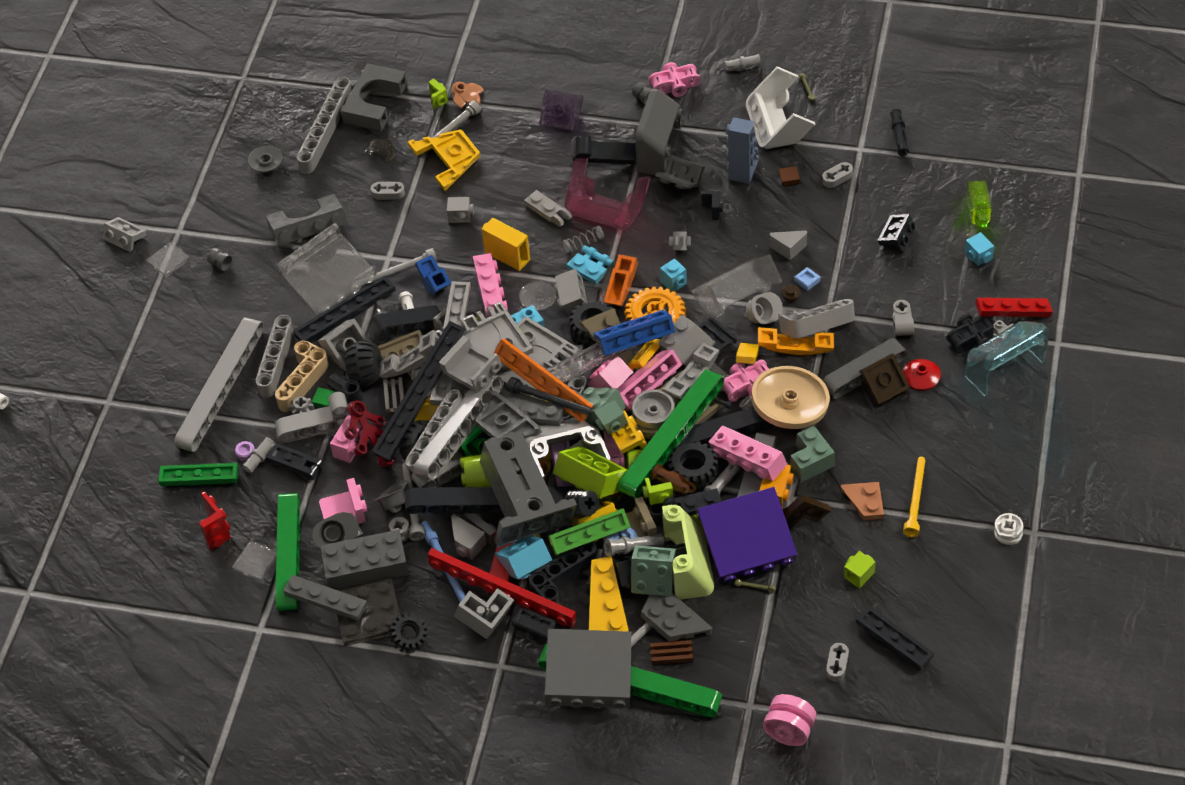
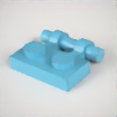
(587, 268)

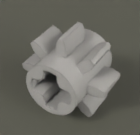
(679, 240)
(301, 405)

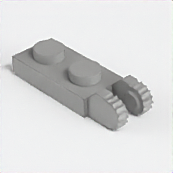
(547, 208)

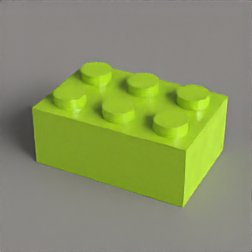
(589, 471)

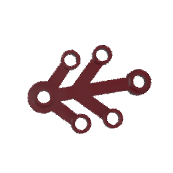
(358, 413)

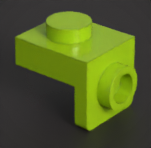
(438, 93)
(657, 493)

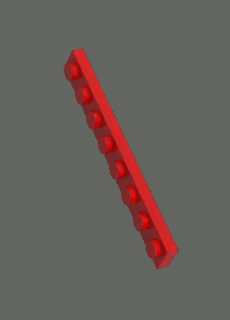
(489, 582)

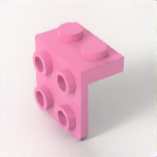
(345, 502)

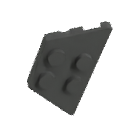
(503, 417)
(673, 618)

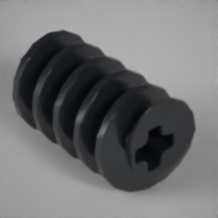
(586, 502)

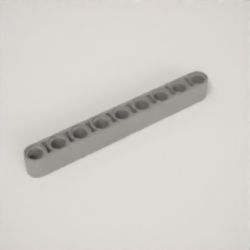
(218, 385)

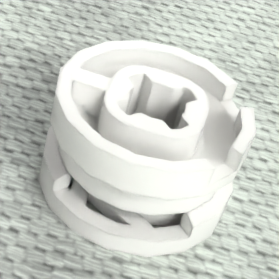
(1008, 529)

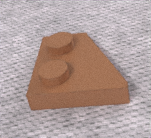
(865, 499)

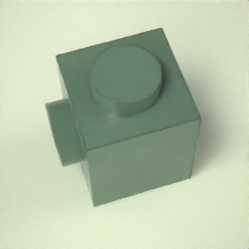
(610, 418)

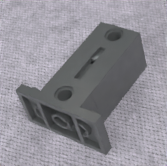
(521, 491)

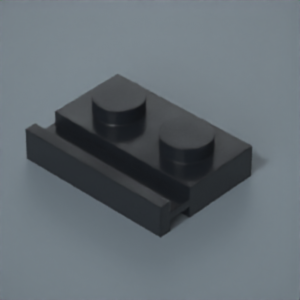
(719, 334)

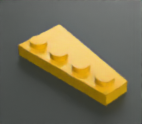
(605, 599)

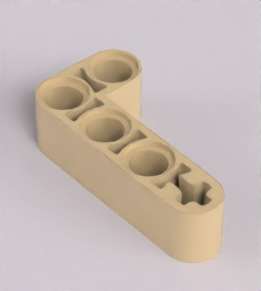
(311, 367)

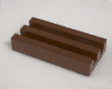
(671, 650)

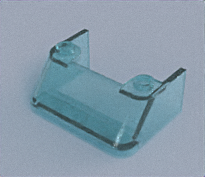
(1004, 347)

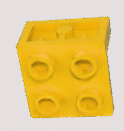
(629, 436)

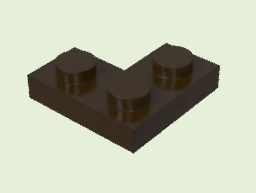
(805, 508)

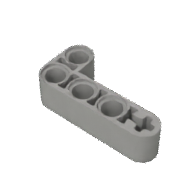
(816, 319)
(313, 422)

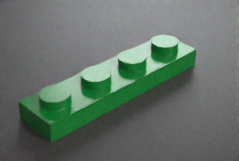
(198, 474)

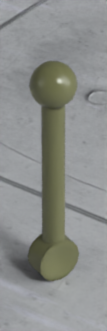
(811, 97)
(771, 588)

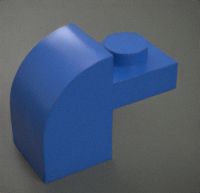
(433, 277)

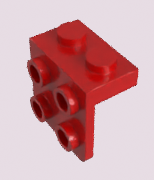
(215, 527)

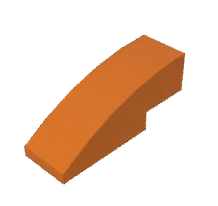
(621, 280)

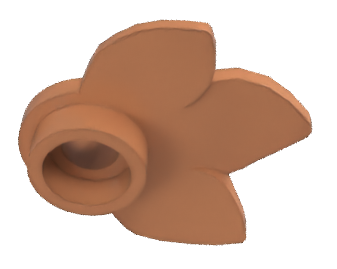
(466, 93)

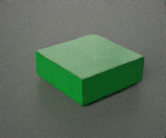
(321, 397)

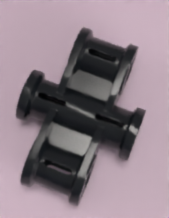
(971, 332)

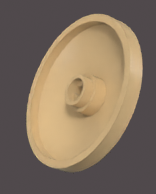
(790, 397)

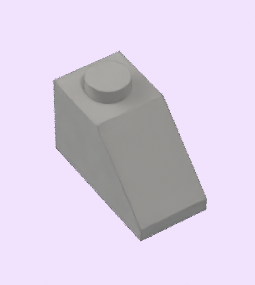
(467, 538)

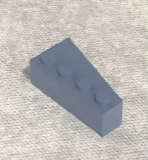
(741, 150)

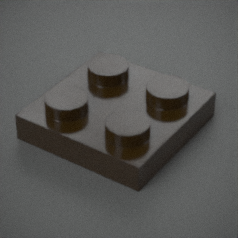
(884, 379)

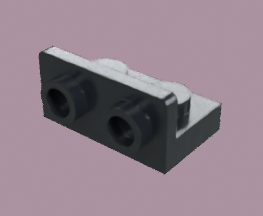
(897, 231)

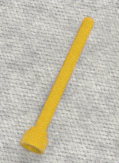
(911, 526)

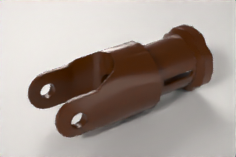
(678, 482)

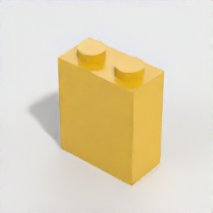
(506, 244)

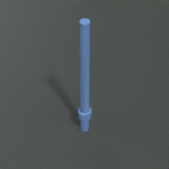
(432, 539)

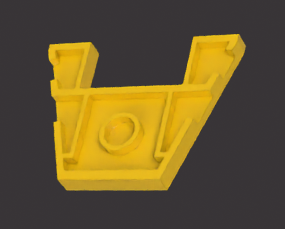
(453, 149)

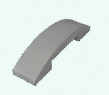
(702, 359)
(396, 365)

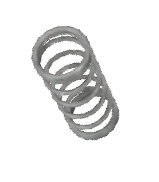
(600, 234)

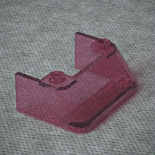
(584, 203)

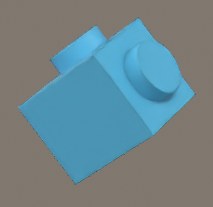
(979, 249)
(673, 275)

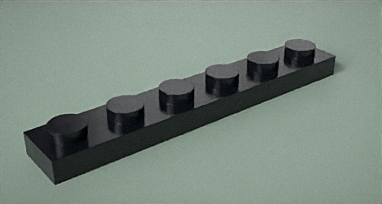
(344, 310)

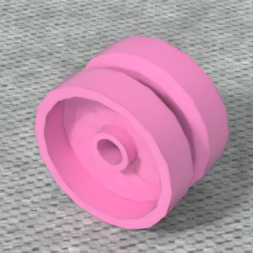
(789, 720)

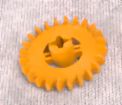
(657, 300)

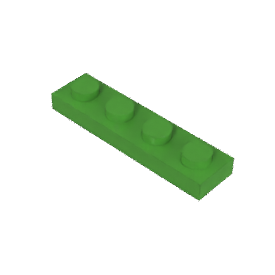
(589, 531)

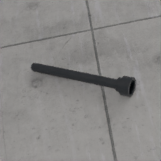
(515, 386)

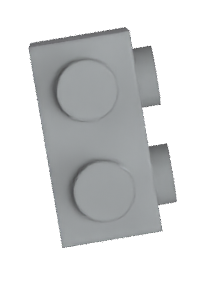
(570, 290)

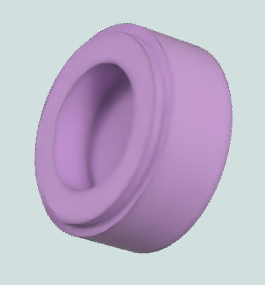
(243, 450)

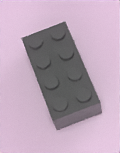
(364, 560)

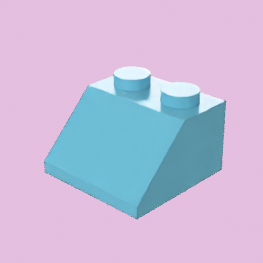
(524, 557)

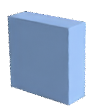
(807, 278)

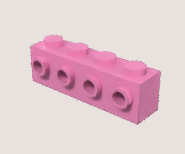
(488, 281)
(650, 376)
(747, 453)

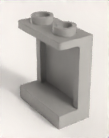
(470, 365)

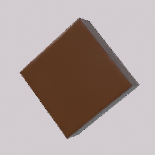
(789, 176)

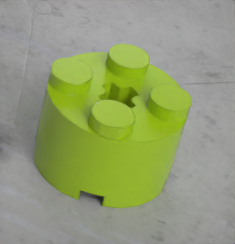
(473, 472)

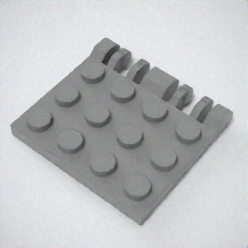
(489, 331)
(546, 348)

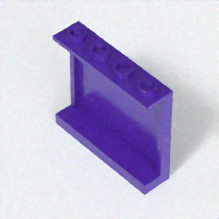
(747, 534)

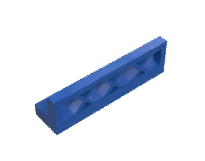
(635, 332)

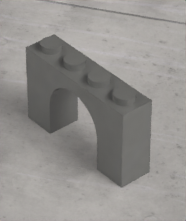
(371, 80)
(291, 229)

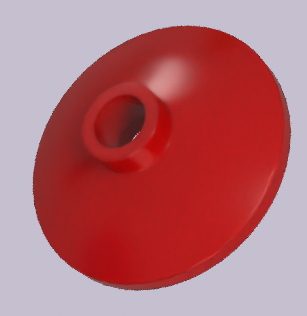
(922, 374)

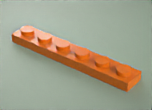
(538, 376)

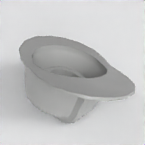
(764, 308)

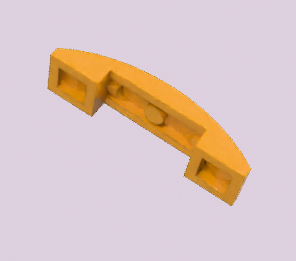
(805, 345)

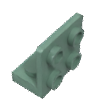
(652, 570)

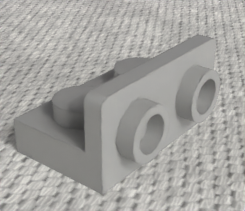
(122, 233)

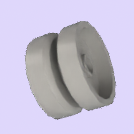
(651, 410)

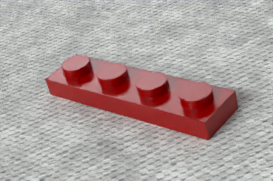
(1014, 307)

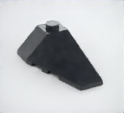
(623, 562)

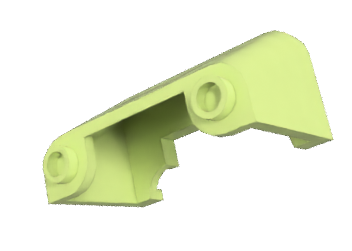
(693, 570)

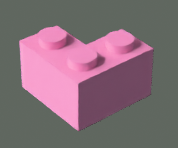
(610, 374)

